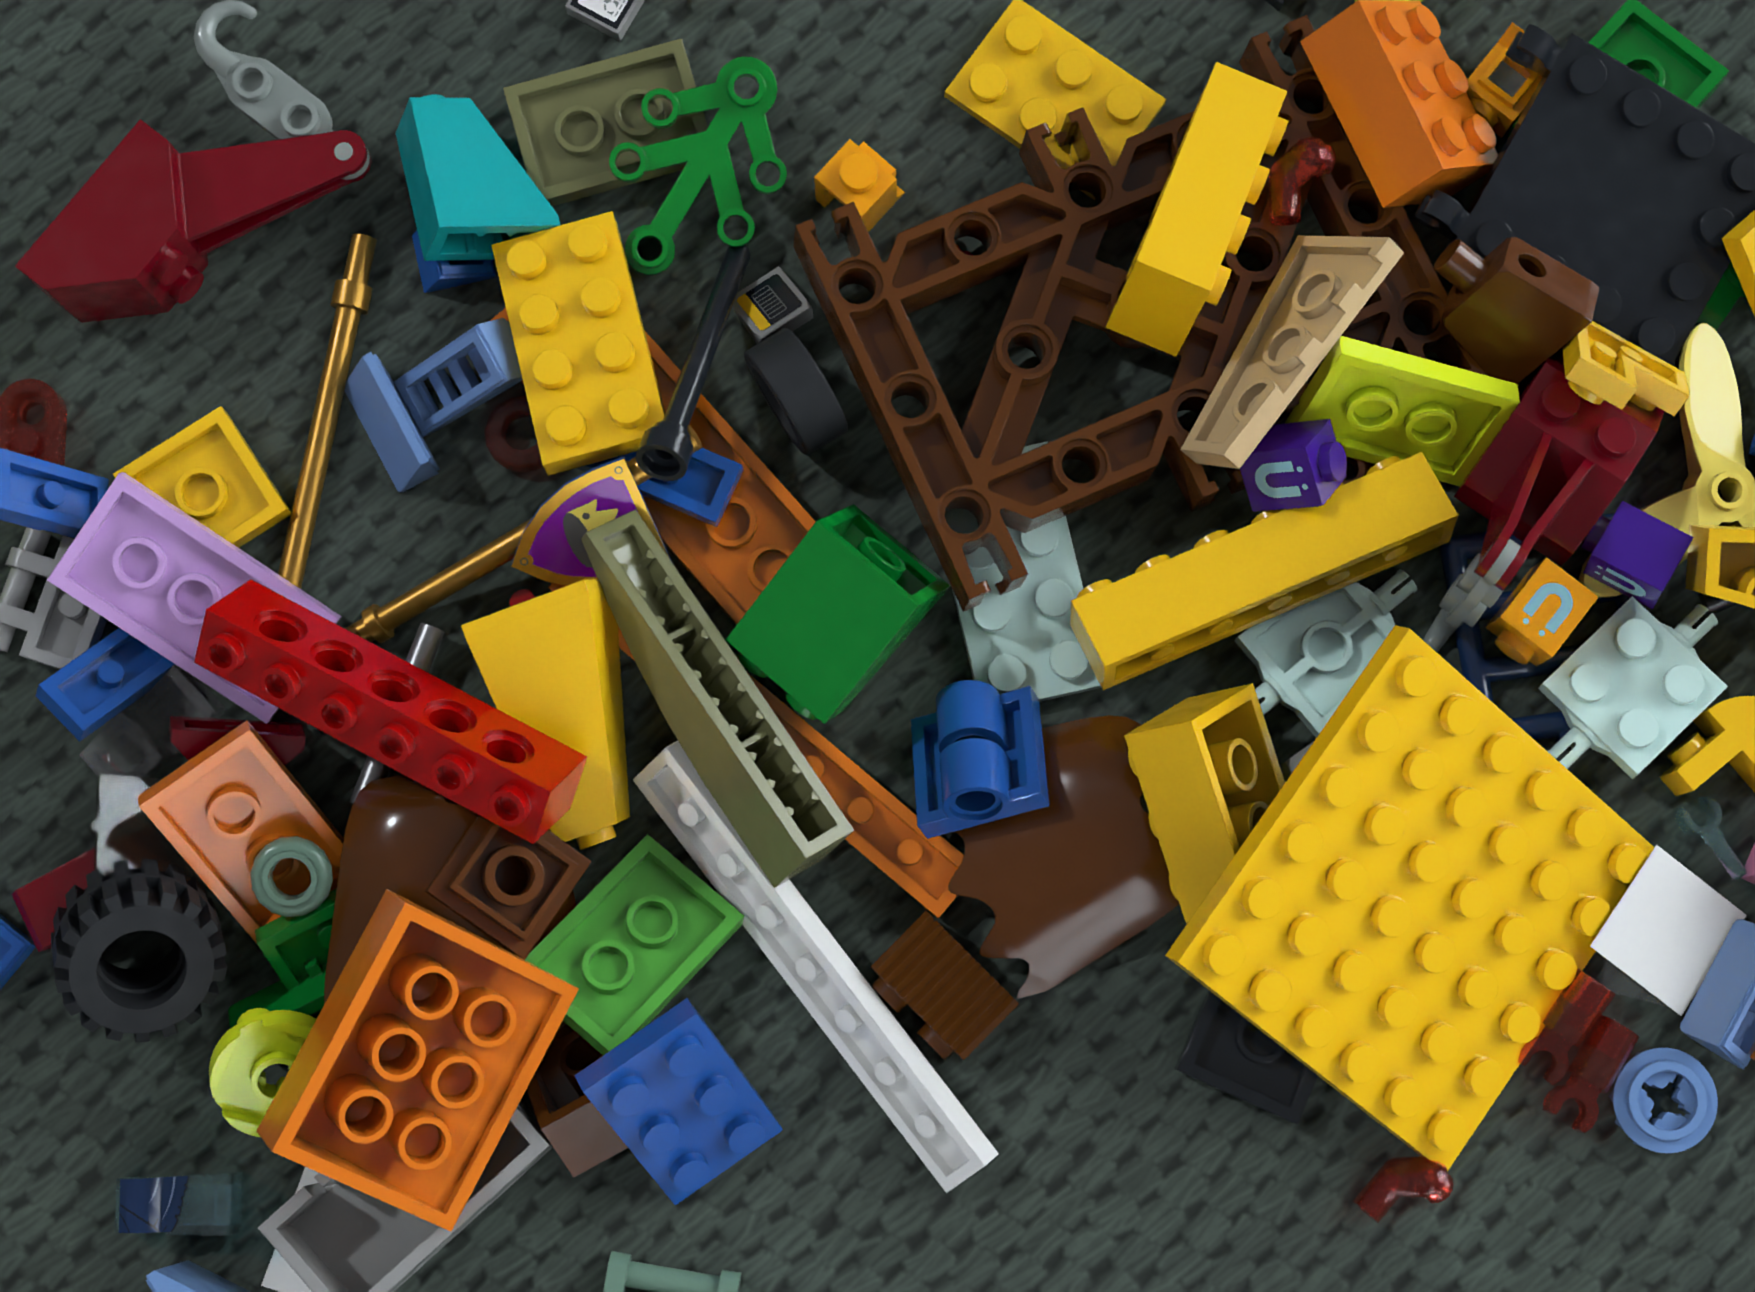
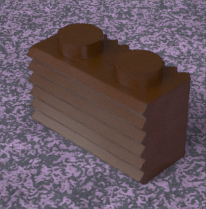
(942, 987)

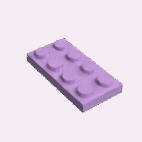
(159, 573)

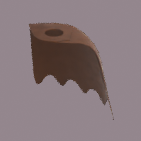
(399, 843)
(1071, 873)

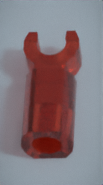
(1568, 1023)
(1593, 1071)

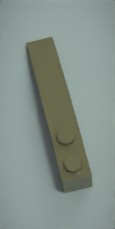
(714, 705)

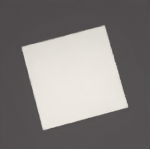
(1667, 930)

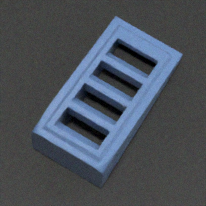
(493, 356)

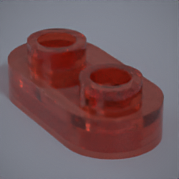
(41, 440)

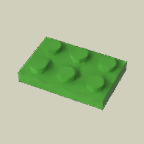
(635, 943)

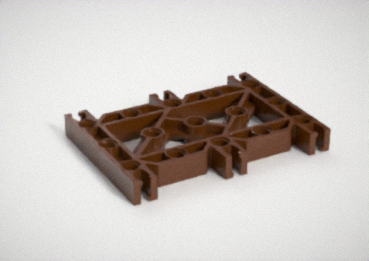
(1062, 282)

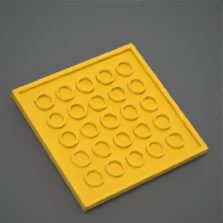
(1414, 899)

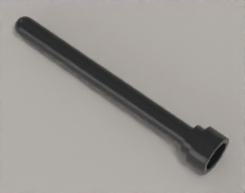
(668, 445)

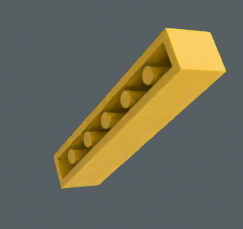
(1260, 570)

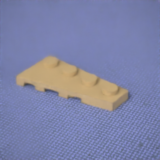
(1290, 334)

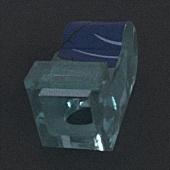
(180, 1204)

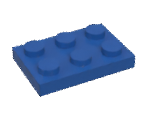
(679, 1101)

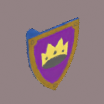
(552, 539)

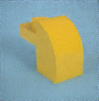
(1729, 738)

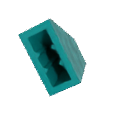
(465, 181)

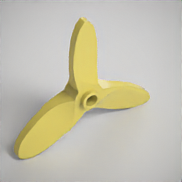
(1712, 446)

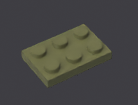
(581, 114)

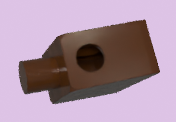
(1513, 305)

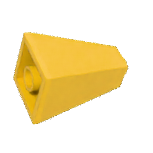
(561, 674)

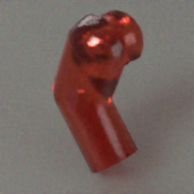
(1304, 160)
(1404, 1178)

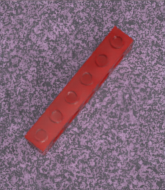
(390, 710)

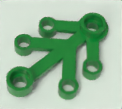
(705, 156)

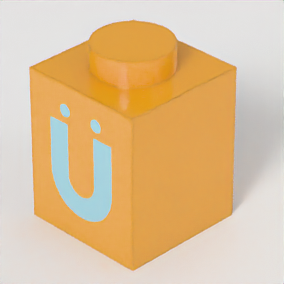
(1540, 613)

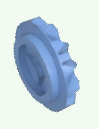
(1692, 1092)

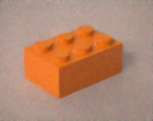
(1401, 100)

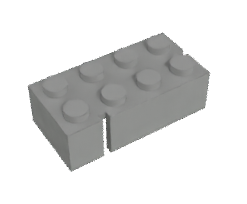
(365, 1245)

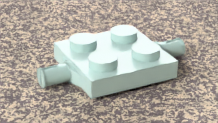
(1321, 648)
(1632, 687)

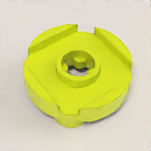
(243, 1054)

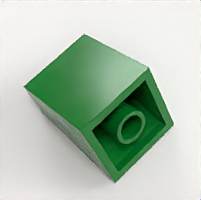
(835, 613)

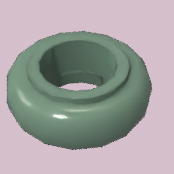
(266, 889)

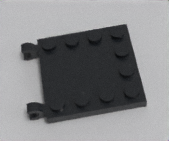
(1614, 188)

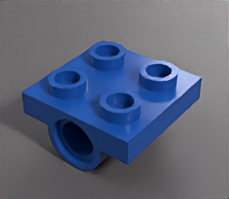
(978, 757)

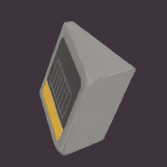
(771, 305)

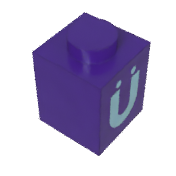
(1294, 466)
(1634, 553)

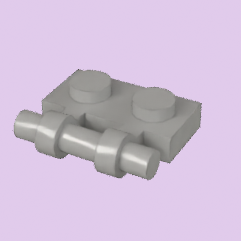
(61, 624)

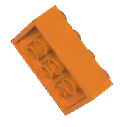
(416, 1062)

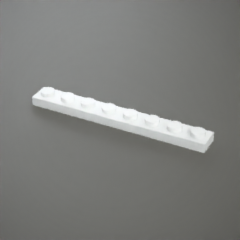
(820, 975)

